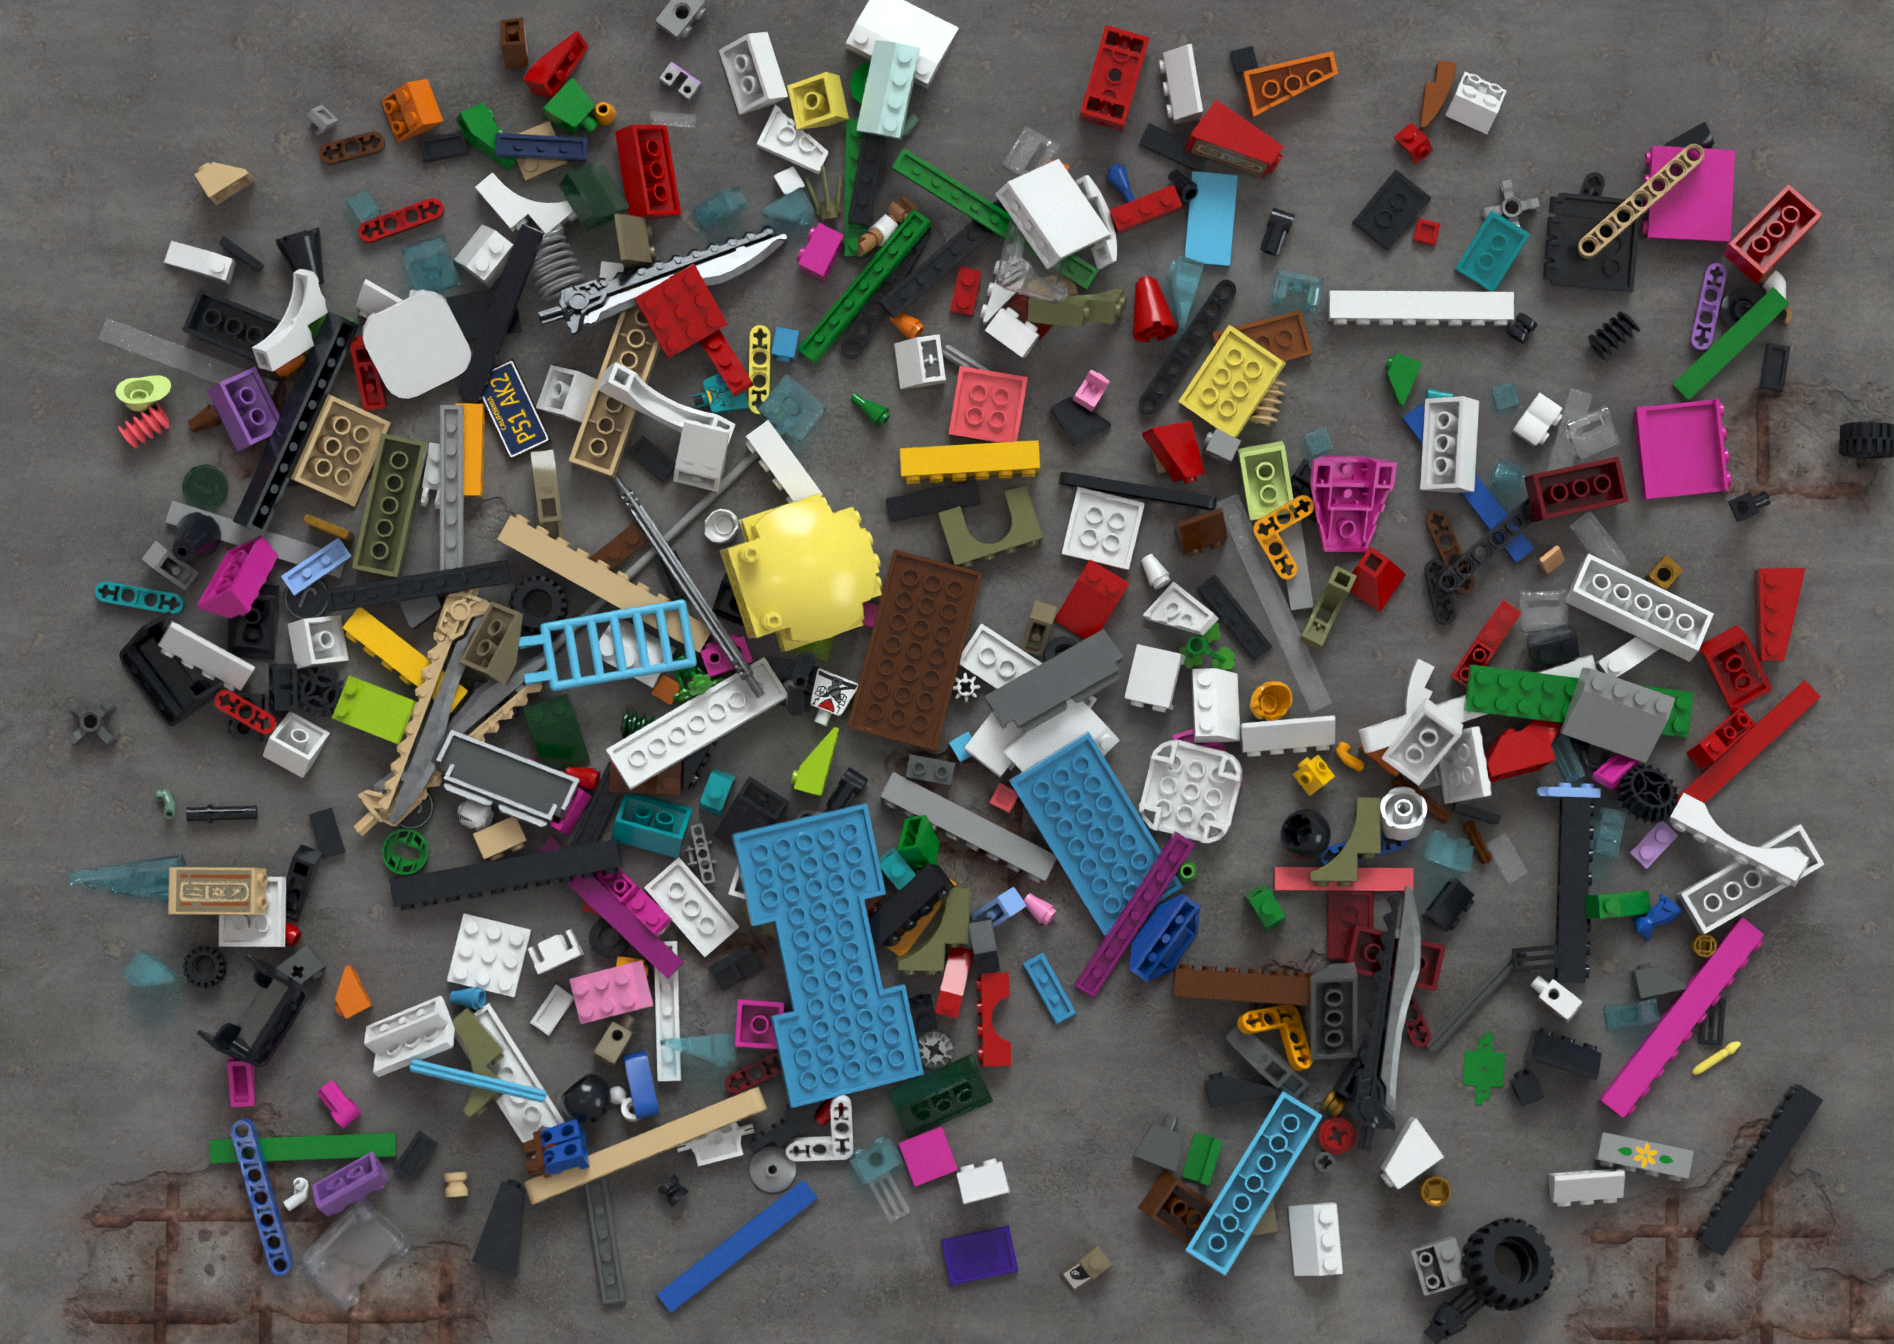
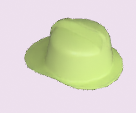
(143, 391)

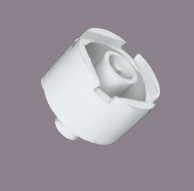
(1404, 825)

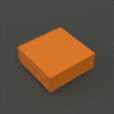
(666, 689)

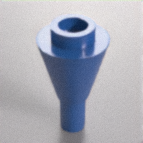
(1118, 177)

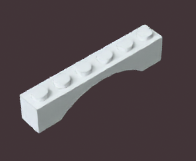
(633, 391)
(1781, 863)

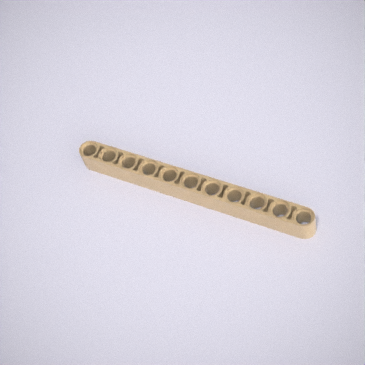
(649, 1144)

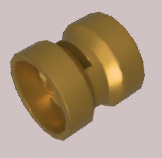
(1699, 947)

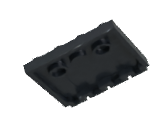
(1576, 216)

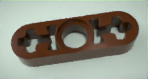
(344, 142)

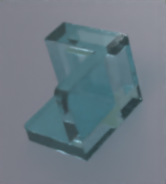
(363, 206)

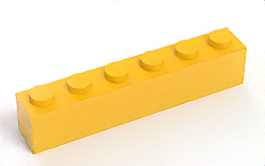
(394, 651)

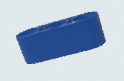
(641, 1085)

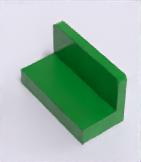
(1202, 1158)

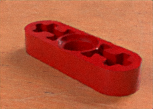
(257, 726)

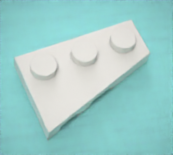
(794, 145)

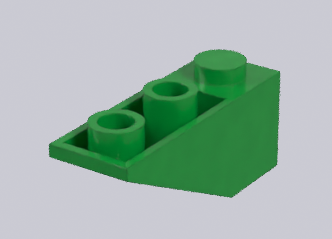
(480, 129)

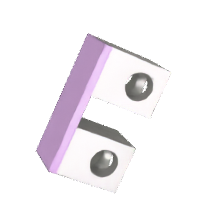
(690, 83)

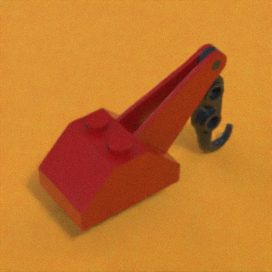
(1530, 751)

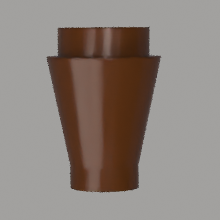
(205, 419)

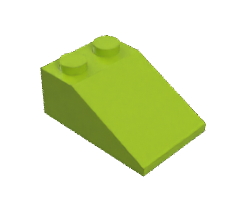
(373, 709)
(815, 769)

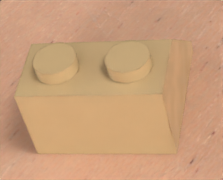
(222, 180)

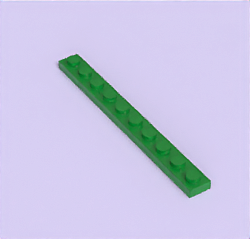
(977, 208)

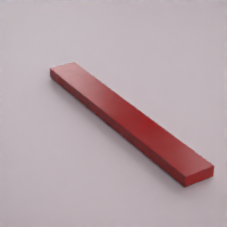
(1752, 743)

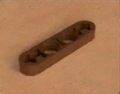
(1453, 550)

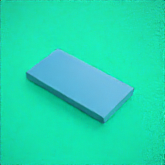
(1211, 219)

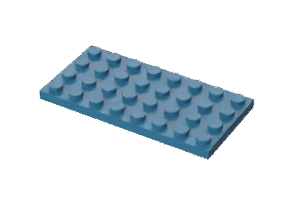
(1090, 827)

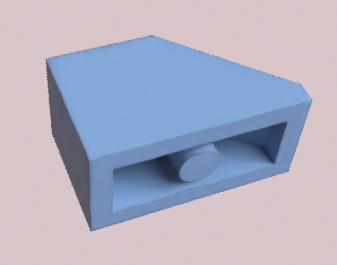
(1001, 907)

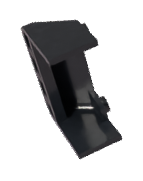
(163, 677)
(265, 1020)

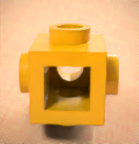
(1313, 774)

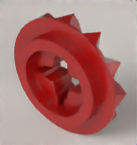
(1347, 1138)

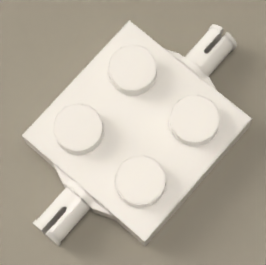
(718, 1145)

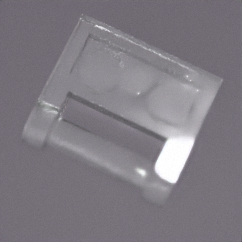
(1026, 149)
(1595, 439)
(1543, 617)

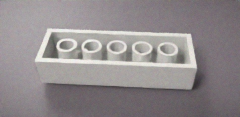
(1639, 607)
(1740, 885)

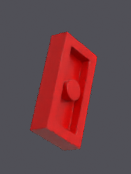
(965, 291)

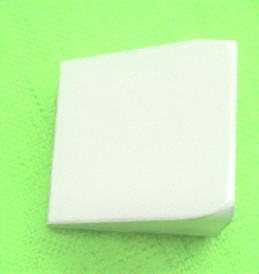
(788, 180)

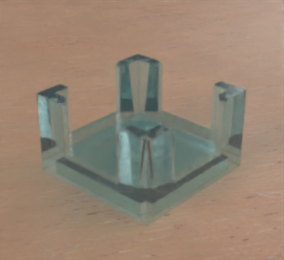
(1297, 283)

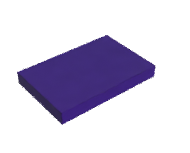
(979, 1255)

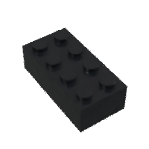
(228, 324)

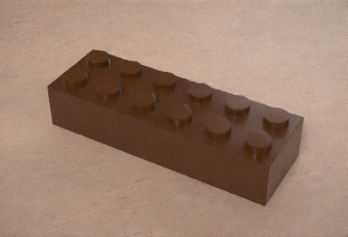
(1238, 986)

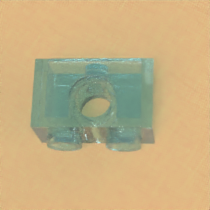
(1608, 832)
(868, 1171)

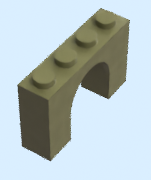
(966, 549)

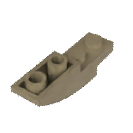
(547, 492)

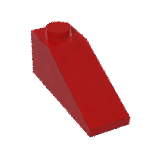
(555, 66)
(368, 378)
(954, 981)

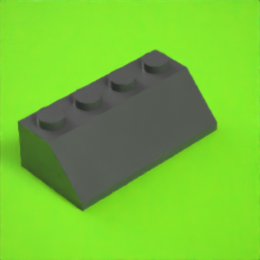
(1334, 1012)

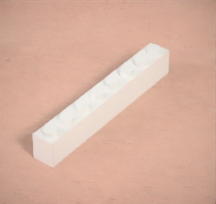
(1420, 307)

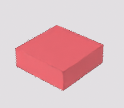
(1004, 798)

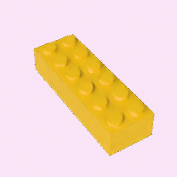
(970, 461)

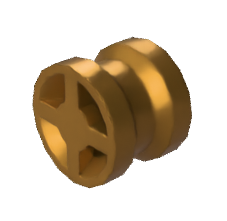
(1333, 1103)

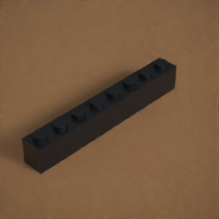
(1572, 886)
(1759, 1169)

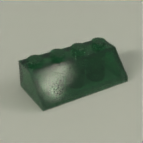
(940, 1096)

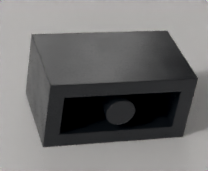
(1552, 645)

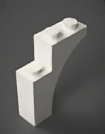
(517, 210)
(292, 333)

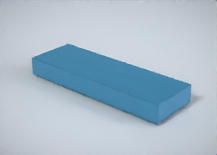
(1049, 988)

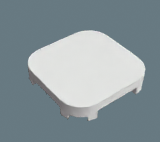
(416, 344)
(1191, 790)

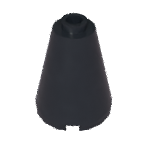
(303, 251)
(196, 537)

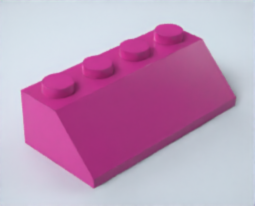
(239, 578)

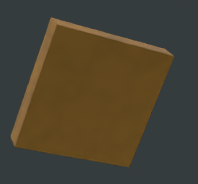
(328, 528)

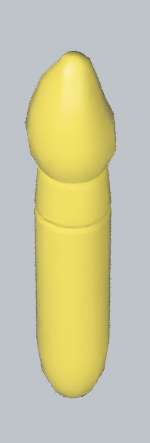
(1717, 1057)

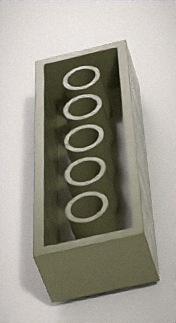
(390, 506)

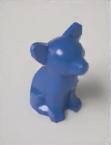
(1660, 914)

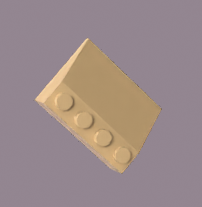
(340, 450)

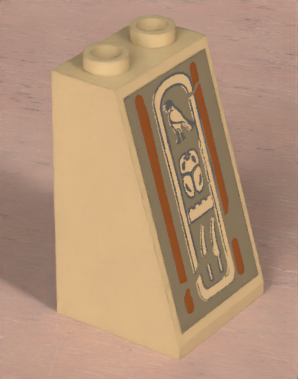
(217, 891)

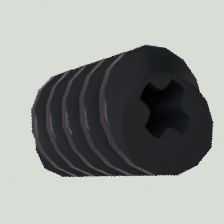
(1612, 333)

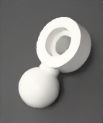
(618, 1096)

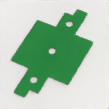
(1473, 1072)

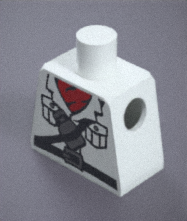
(831, 695)

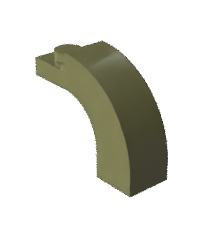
(1327, 607)

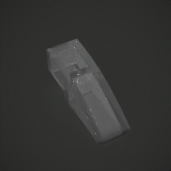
(1599, 541)

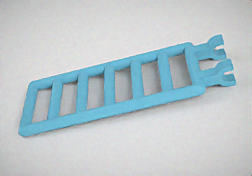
(622, 673)

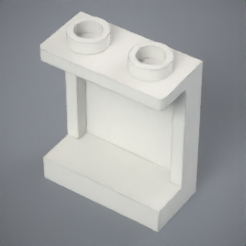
(1153, 678)

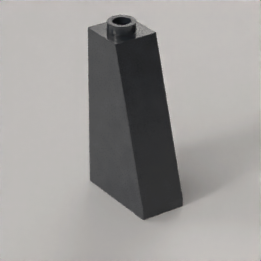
(502, 1235)

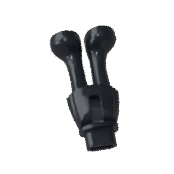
(1449, 1320)

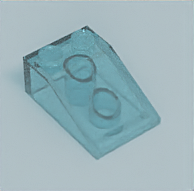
(1183, 284)

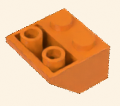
(412, 109)

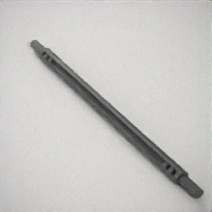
(687, 585)

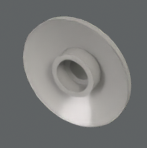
(772, 1156)

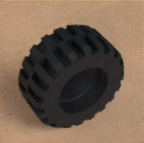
(1532, 1256)

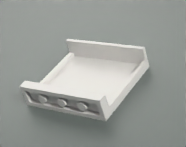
(1052, 213)

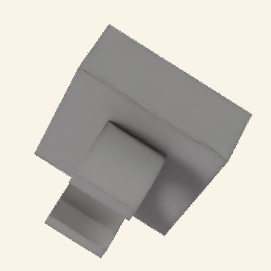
(322, 118)

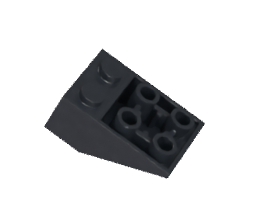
(752, 809)

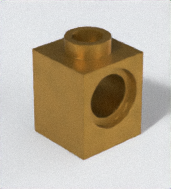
(1672, 569)

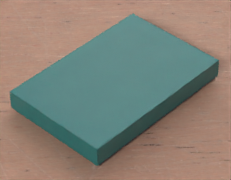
(1492, 251)

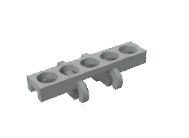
(700, 860)

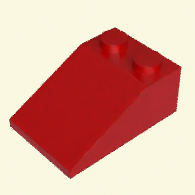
(1091, 600)
(1735, 667)

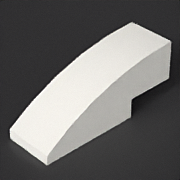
(1416, 684)

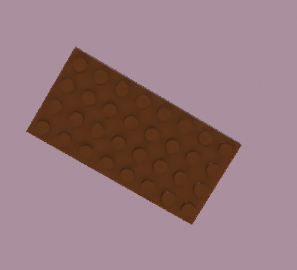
(915, 650)

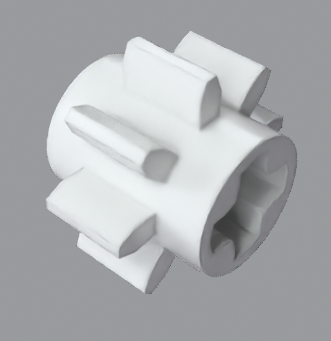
(965, 681)

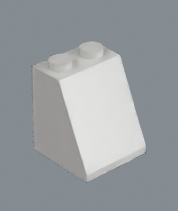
(485, 255)
(1409, 1155)

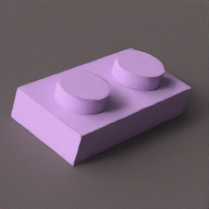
(1653, 844)

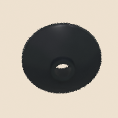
(1735, 299)

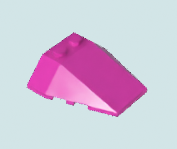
(1349, 498)

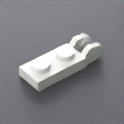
(432, 475)

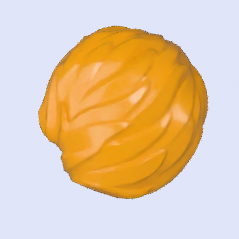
(1271, 701)

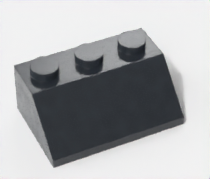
(1564, 1054)

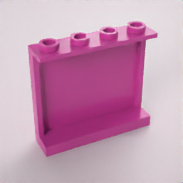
(1699, 204)
(1681, 449)

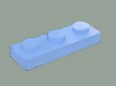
(316, 566)

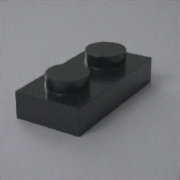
(415, 1156)

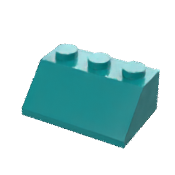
(651, 824)

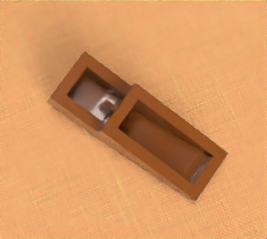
(1436, 92)

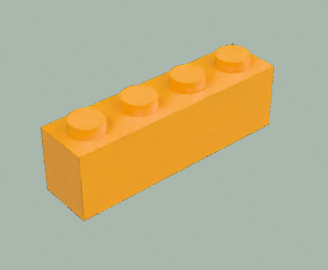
(473, 449)

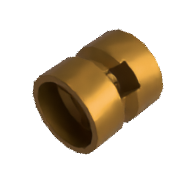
(1434, 1190)

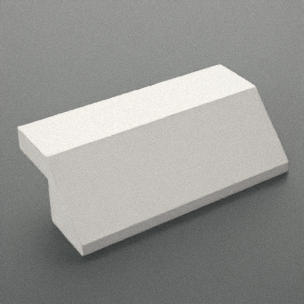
(410, 1036)

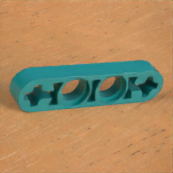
(140, 595)

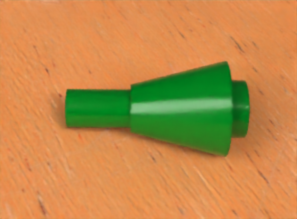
(876, 413)

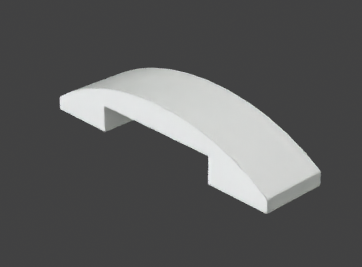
(1106, 251)

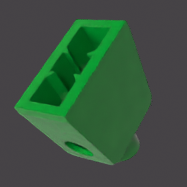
(571, 109)
(918, 843)
(1265, 907)

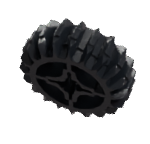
(1647, 794)

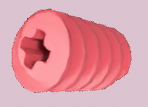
(145, 426)

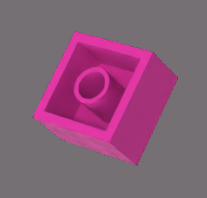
(820, 252)
(754, 1023)

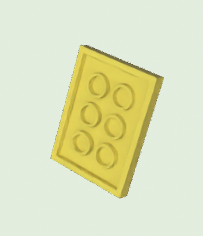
(1232, 382)

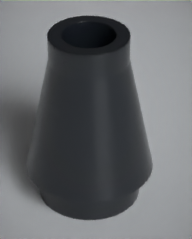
(1185, 187)

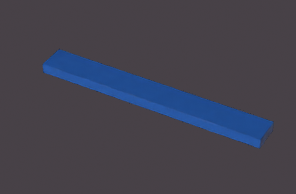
(1480, 500)
(737, 1246)

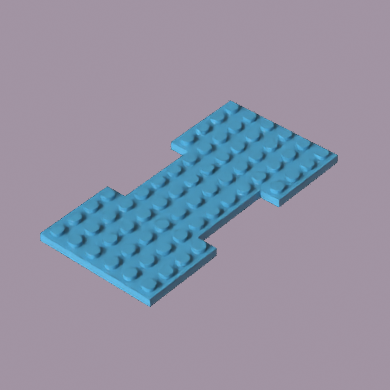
(842, 1022)

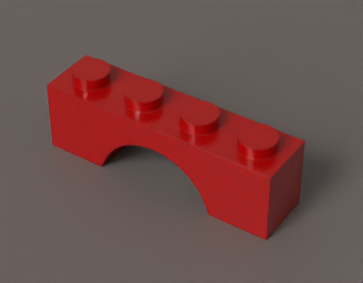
(995, 1049)

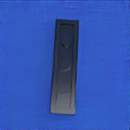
(541, 147)

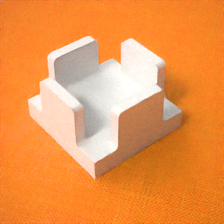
(555, 952)

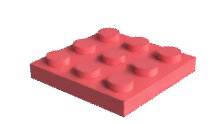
(988, 405)

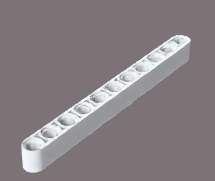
(1384, 733)

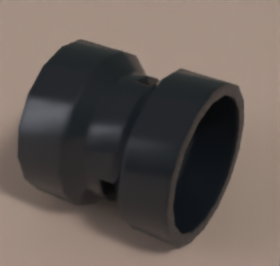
(1521, 328)
(669, 1186)

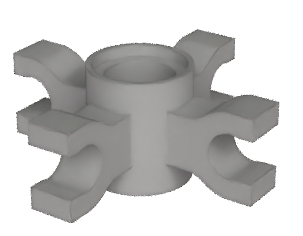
(1508, 197)

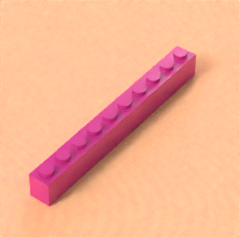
(1681, 1017)

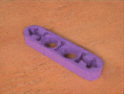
(1710, 307)

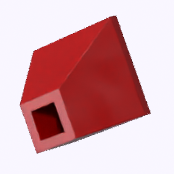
(1375, 579)

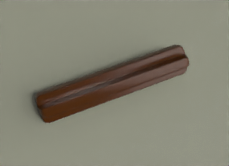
(1433, 807)

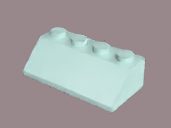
(888, 89)

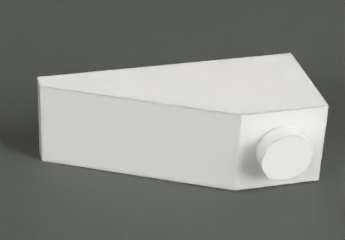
(201, 262)
(1626, 657)

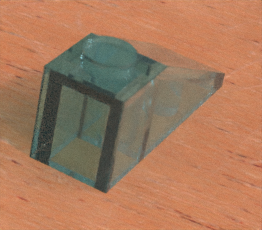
(707, 1048)

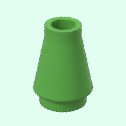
(1187, 879)

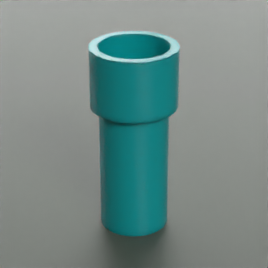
(1432, 393)

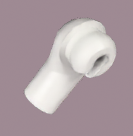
(300, 1195)

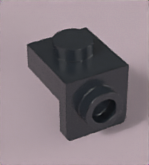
(922, 1013)

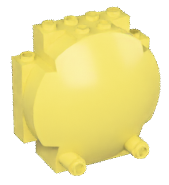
(802, 572)

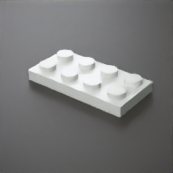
(692, 907)

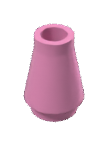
(1041, 910)

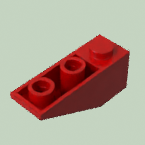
(1720, 739)

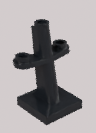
(798, 680)

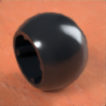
(1305, 834)
(586, 1099)

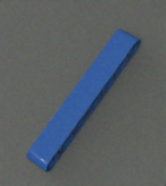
(260, 1208)

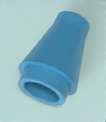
(470, 998)

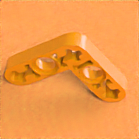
(1273, 536)
(1286, 1026)

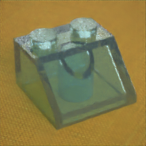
(430, 264)
(792, 408)
(1447, 852)
(150, 971)

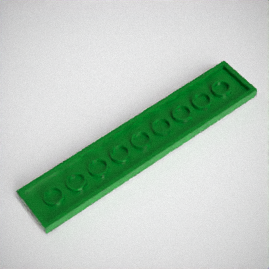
(1548, 697)

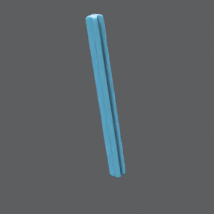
(478, 1081)

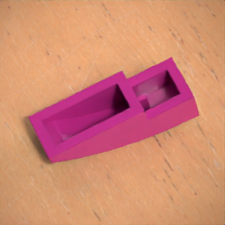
(241, 1083)

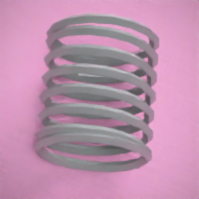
(544, 262)

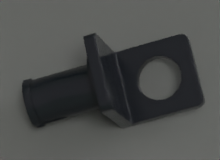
(1748, 505)

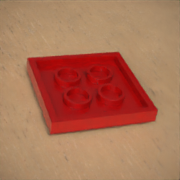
(680, 311)

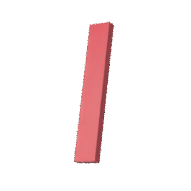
(1367, 879)

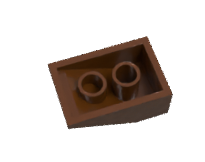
(1201, 532)
(664, 783)
(1175, 1206)

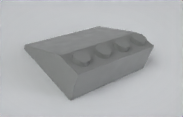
(1616, 714)

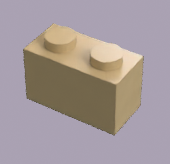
(500, 838)

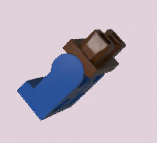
(557, 1149)

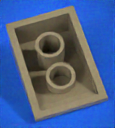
(634, 241)
(495, 644)

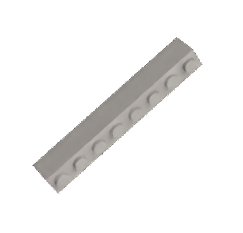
(969, 827)

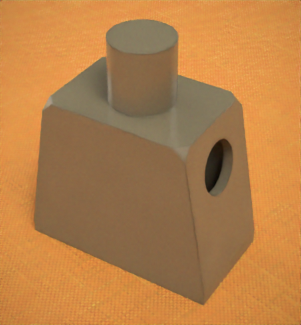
(608, 1049)

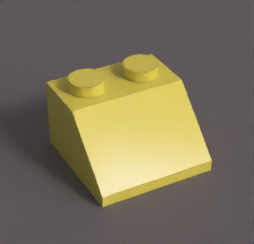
(818, 101)

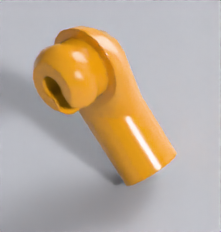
(1349, 760)

